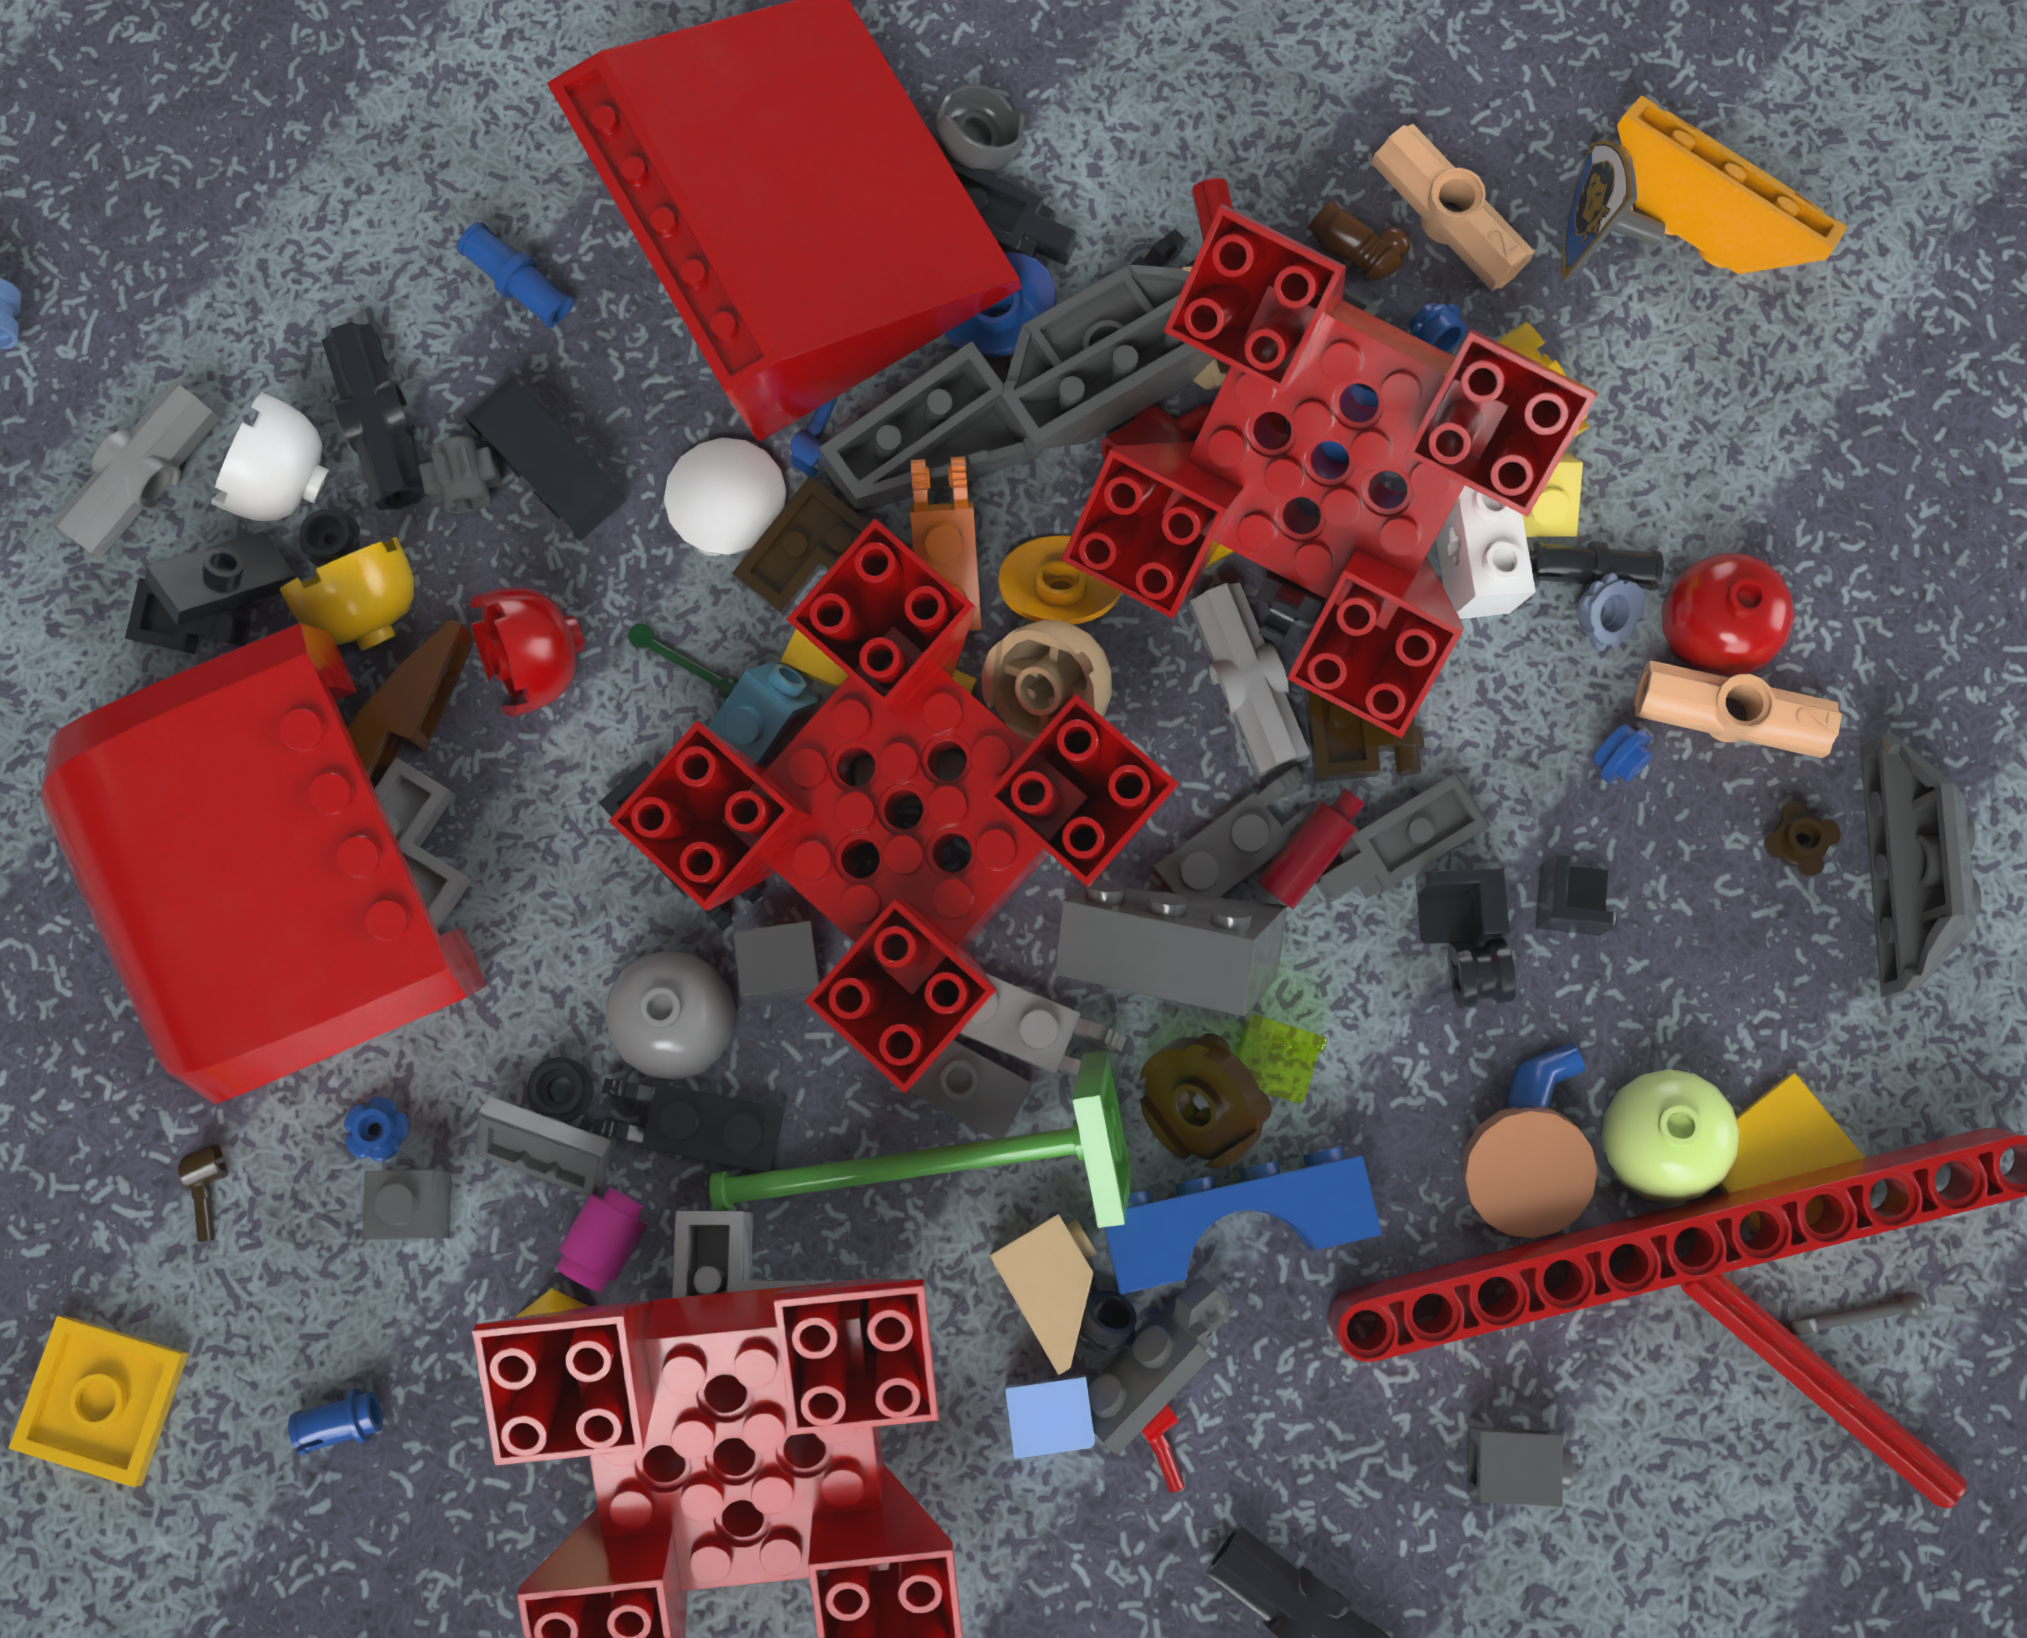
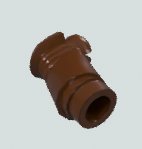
(1355, 242)

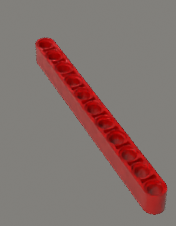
(1718, 1247)

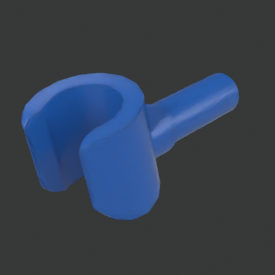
(806, 442)

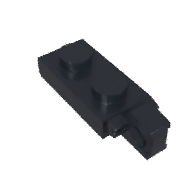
(1016, 216)

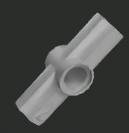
(135, 469)
(1249, 679)

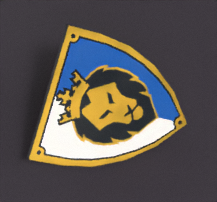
(1602, 204)

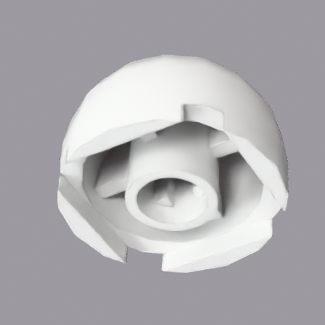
(271, 464)

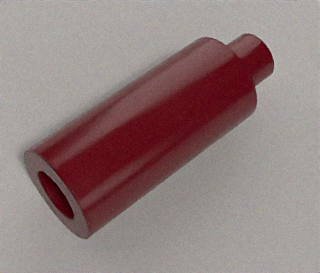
(1312, 849)

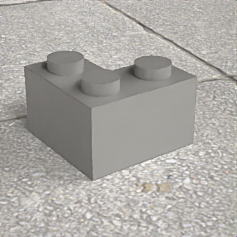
(716, 1254)

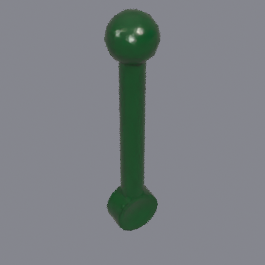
(642, 637)

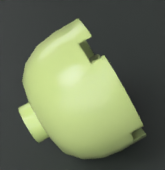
(1670, 1136)

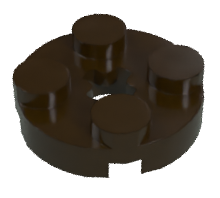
(1227, 1085)

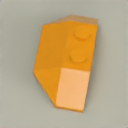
(1720, 199)

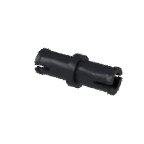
(1593, 562)

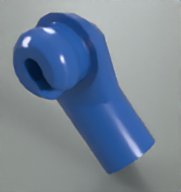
(1536, 1077)

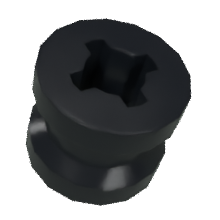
(1482, 973)

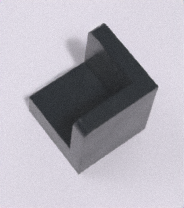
(1573, 898)
(1462, 906)

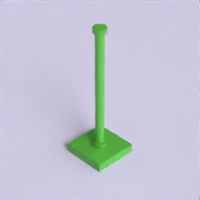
(1095, 1137)

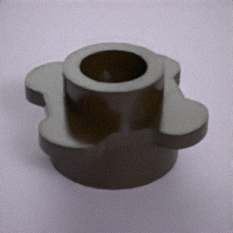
(1784, 844)

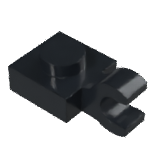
(1287, 604)
(153, 625)

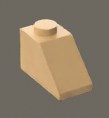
(1050, 1283)

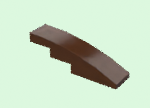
(411, 700)

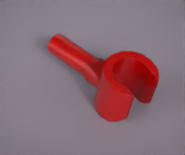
(1153, 1433)

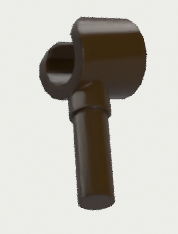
(196, 1172)

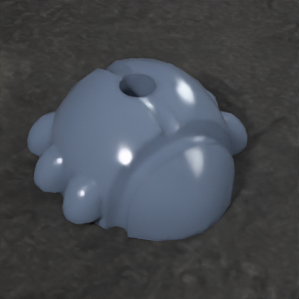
(1610, 611)

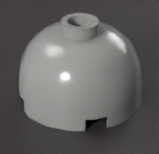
(670, 1015)

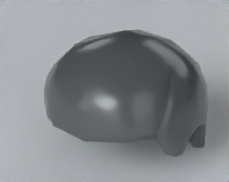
(961, 124)

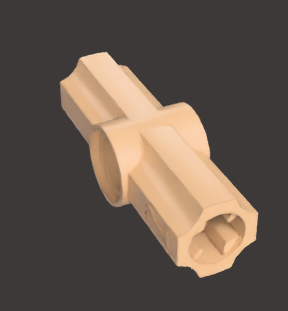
(1427, 181)
(1772, 714)

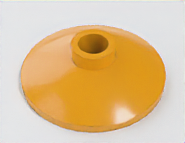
(1044, 587)

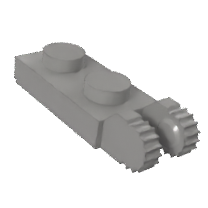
(1035, 1029)

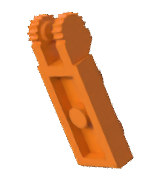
(946, 532)

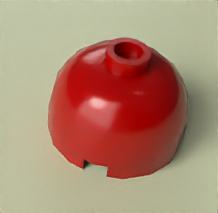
(1728, 614)
(526, 646)

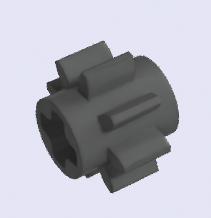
(460, 475)

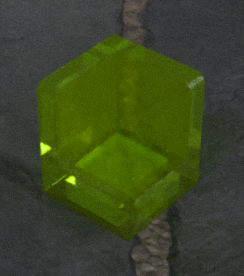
(1280, 1056)

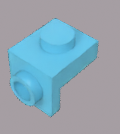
(762, 709)

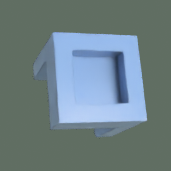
(1049, 1416)

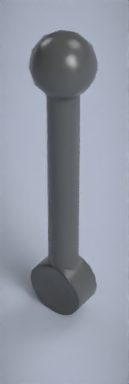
(1910, 1304)

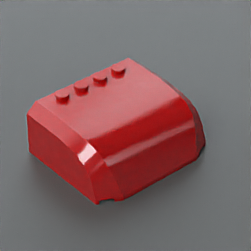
(247, 868)

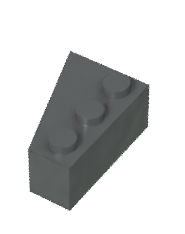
(934, 418)
(1171, 945)

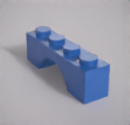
(1322, 1203)

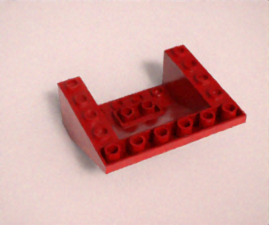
(785, 200)

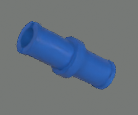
(514, 274)

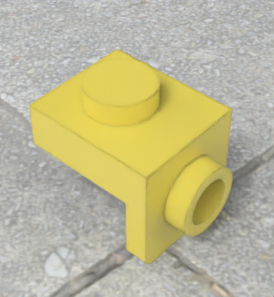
(1558, 505)

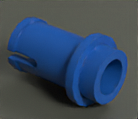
(336, 1422)

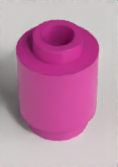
(601, 1239)

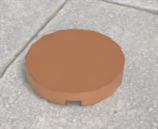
(1529, 1171)

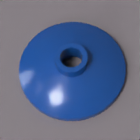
(1000, 334)

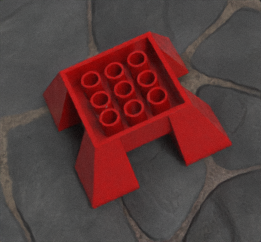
(1296, 351)
(729, 823)
(728, 1474)

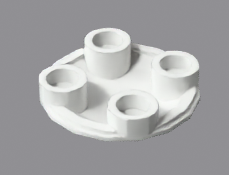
(724, 495)

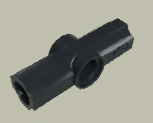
(374, 415)
(1285, 1596)

